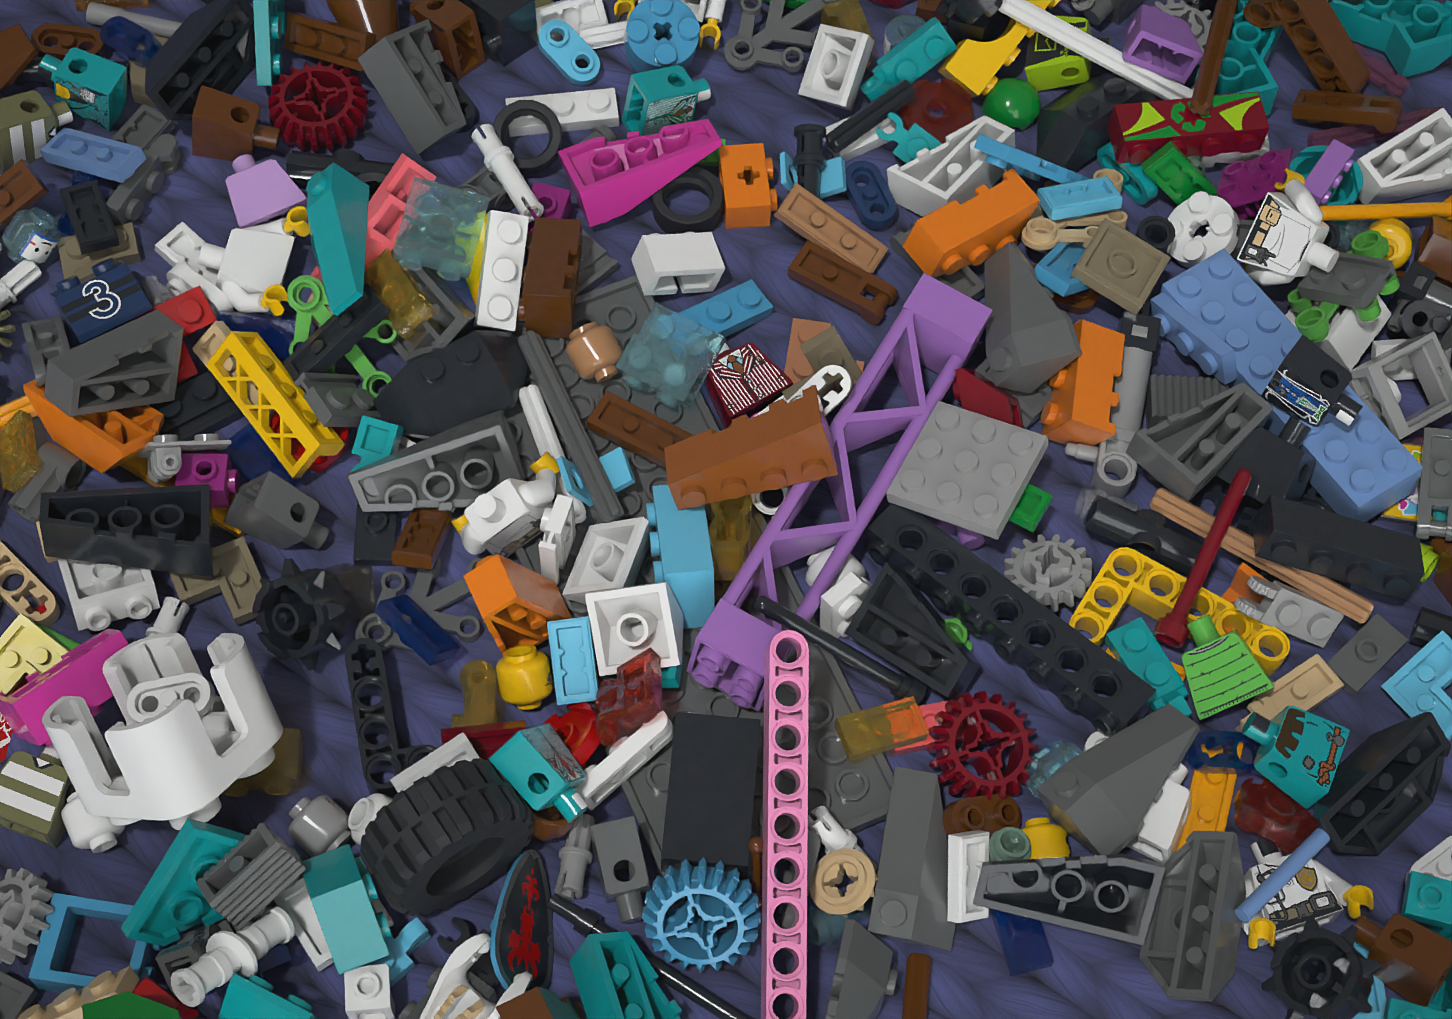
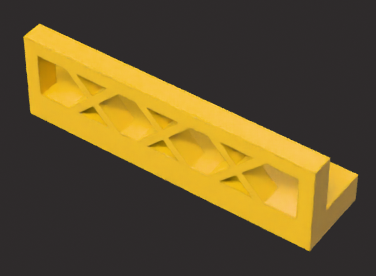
(279, 390)

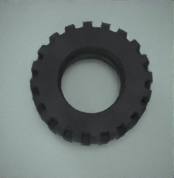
(446, 837)

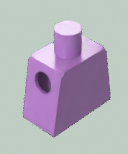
(1161, 44)

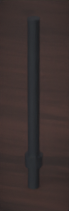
(589, 922)

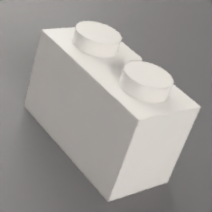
(686, 255)

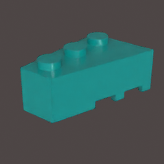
(618, 980)

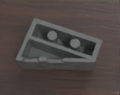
(118, 369)

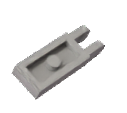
(1290, 611)

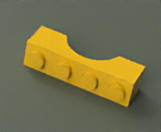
(976, 63)

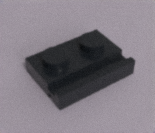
(198, 408)

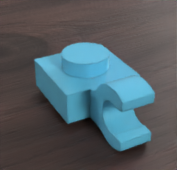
(400, 948)

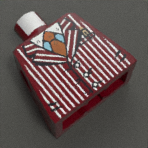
(743, 382)

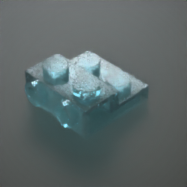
(440, 229)
(670, 356)

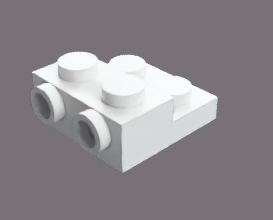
(107, 592)

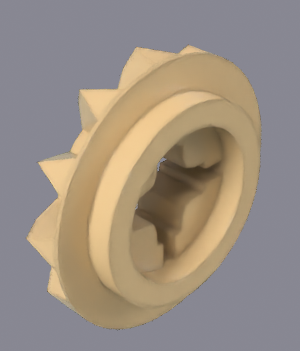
(831, 872)

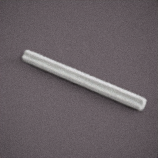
(1092, 49)

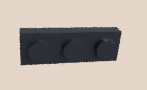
(337, 335)

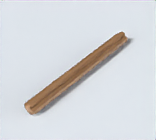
(1242, 545)

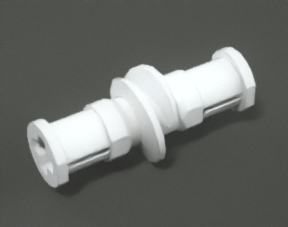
(232, 954)

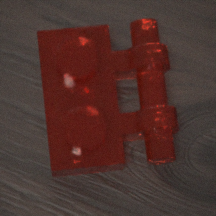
(630, 698)

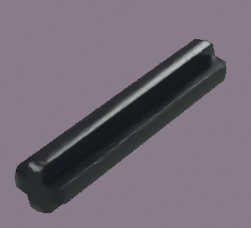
(869, 116)

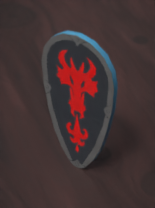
(523, 924)

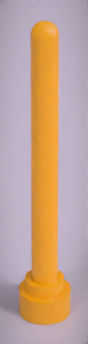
(1385, 211)

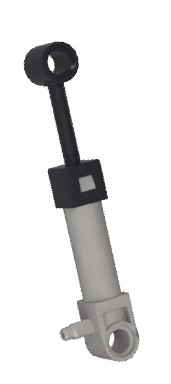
(1138, 353)

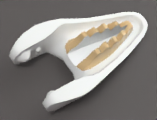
(454, 995)

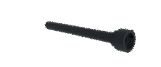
(900, 685)

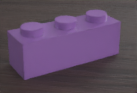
(1328, 171)

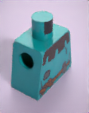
(1297, 752)

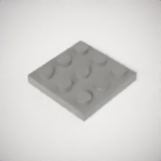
(967, 469)

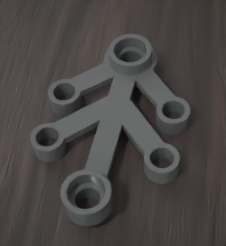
(778, 30)
(428, 604)

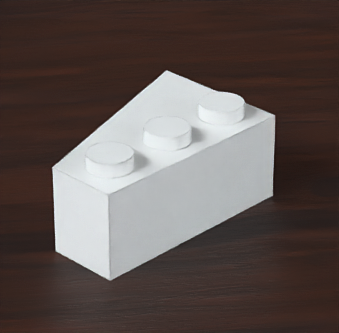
(1410, 163)
(949, 170)

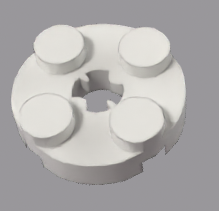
(1199, 211)

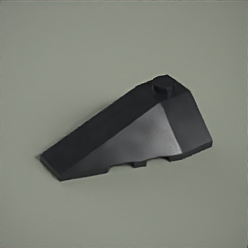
(1087, 893)

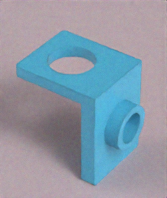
(831, 178)
(615, 466)

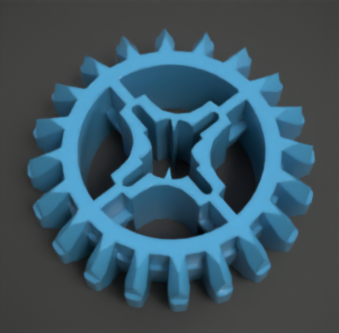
(717, 899)

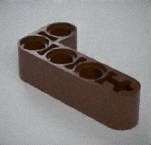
(1317, 38)

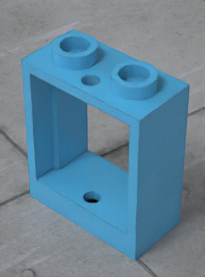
(55, 941)

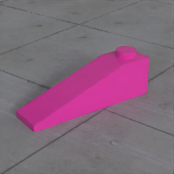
(624, 172)

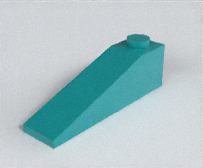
(338, 233)

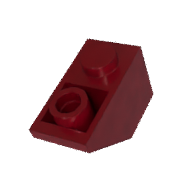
(984, 398)

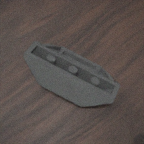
(442, 328)
(1194, 920)

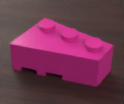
(75, 675)

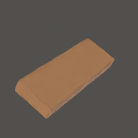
(829, 229)

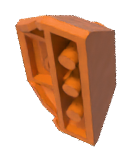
(100, 437)

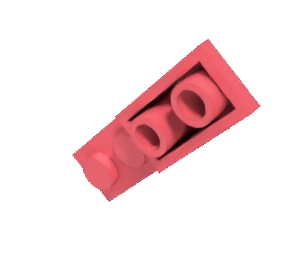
(388, 207)

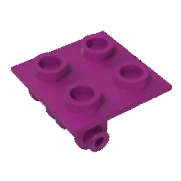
(1248, 182)

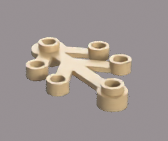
(1045, 234)

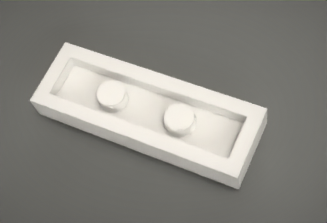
(573, 109)
(501, 271)

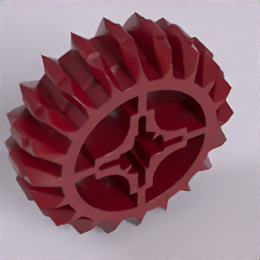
(338, 96)
(976, 733)

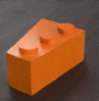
(972, 230)
(1084, 389)
(514, 601)

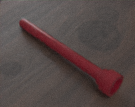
(1172, 627)

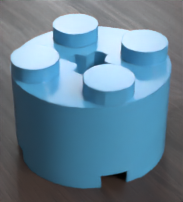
(665, 19)

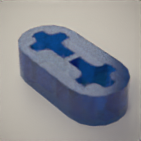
(134, 36)

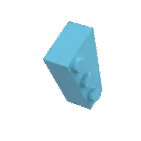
(683, 555)

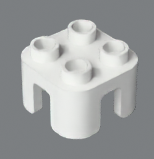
(176, 760)

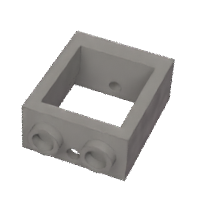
(1426, 358)

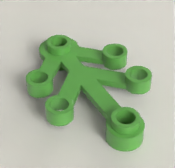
(321, 313)
(1314, 321)

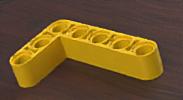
(1136, 592)

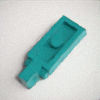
(910, 58)
(1141, 653)

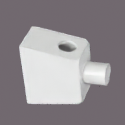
(1165, 819)

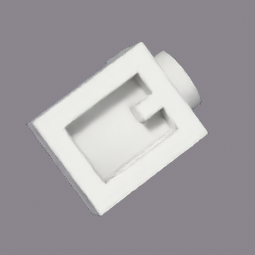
(369, 993)

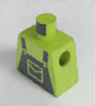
(1054, 65)

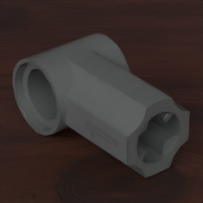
(57, 472)

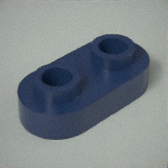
(872, 197)

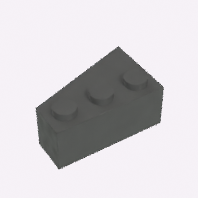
(413, 86)
(1198, 442)

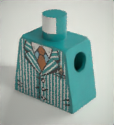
(662, 99)
(542, 770)

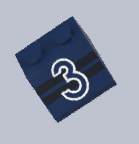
(99, 299)

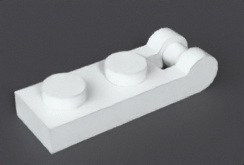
(625, 759)

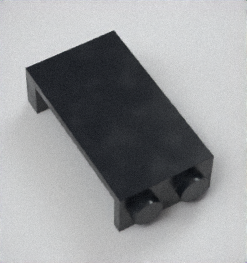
(711, 791)

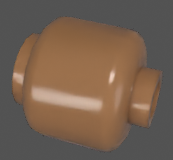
(594, 352)

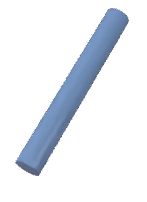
(1281, 875)

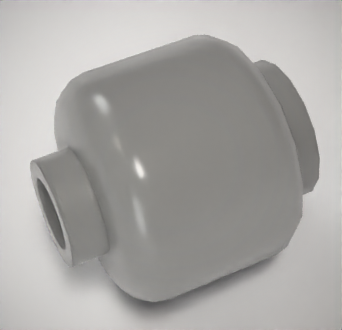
(319, 825)

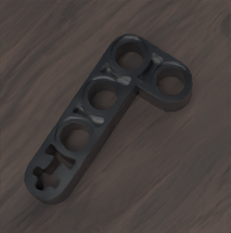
(377, 718)

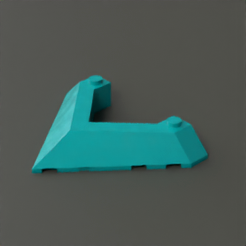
(1410, 33)

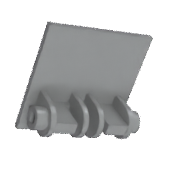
(165, 453)

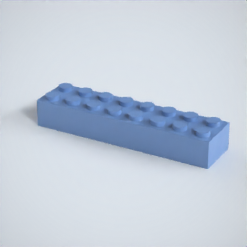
(1357, 465)

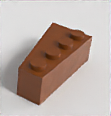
(753, 454)

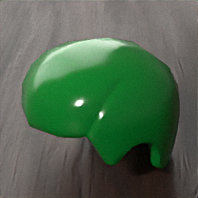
(1012, 103)

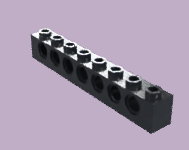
(1030, 620)

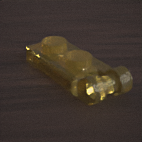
(399, 293)

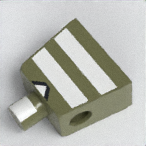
(28, 126)
(34, 795)

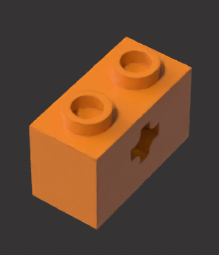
(745, 185)

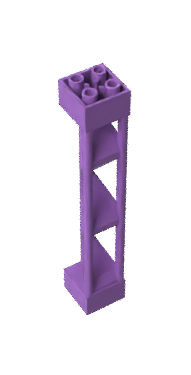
(933, 330)

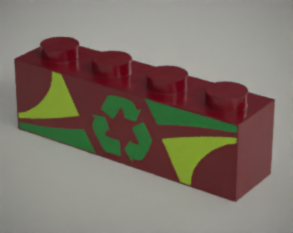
(1232, 125)

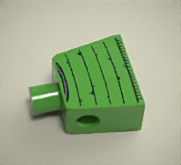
(1221, 669)

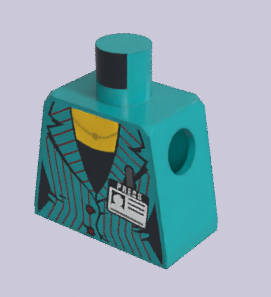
(88, 85)

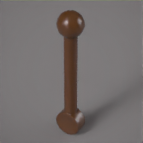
(756, 847)

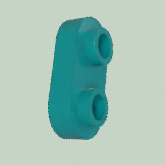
(1135, 180)

